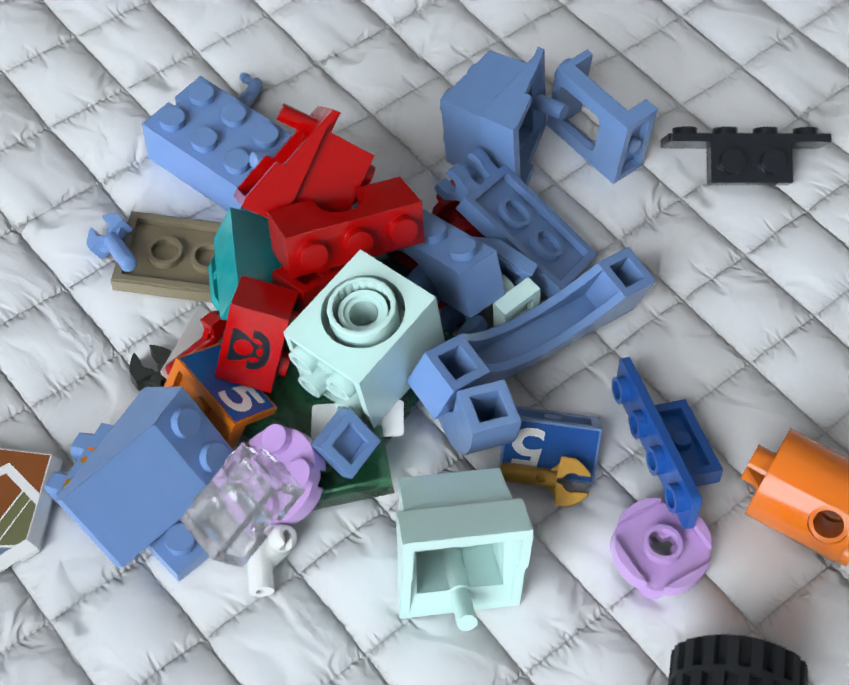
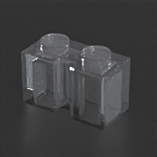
(240, 504)

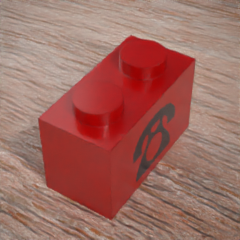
(254, 336)

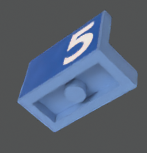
(553, 434)

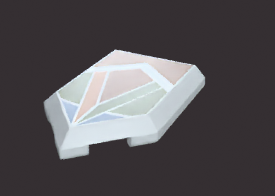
(24, 503)

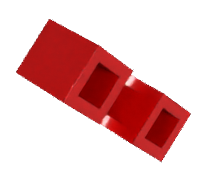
(316, 240)

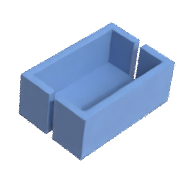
(209, 140)

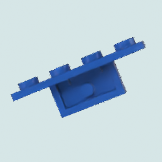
(672, 442)

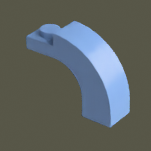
(482, 418)

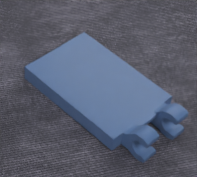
(510, 211)

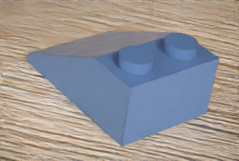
(145, 473)

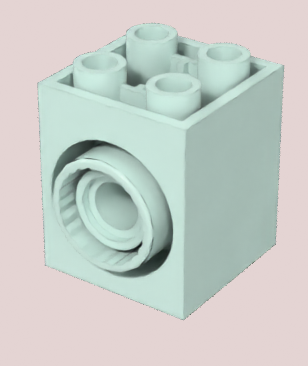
(364, 338)

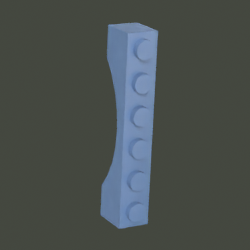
(503, 351)

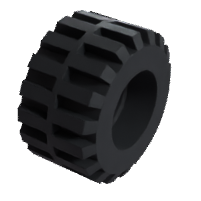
(734, 661)

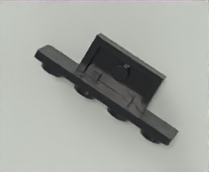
(747, 157)

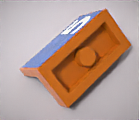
(223, 402)

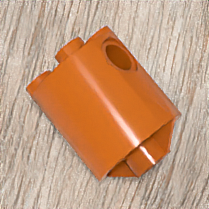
(803, 494)

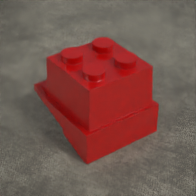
(307, 167)

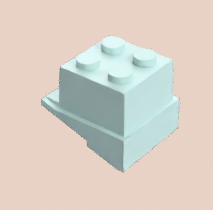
(460, 545)

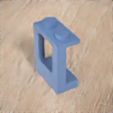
(621, 133)

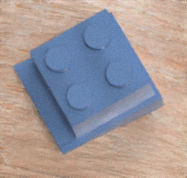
(500, 110)

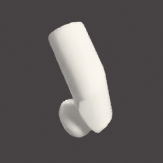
(271, 552)

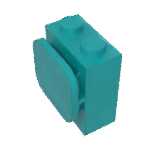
(240, 249)

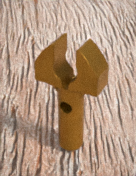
(548, 478)

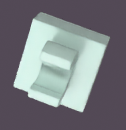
(516, 300)

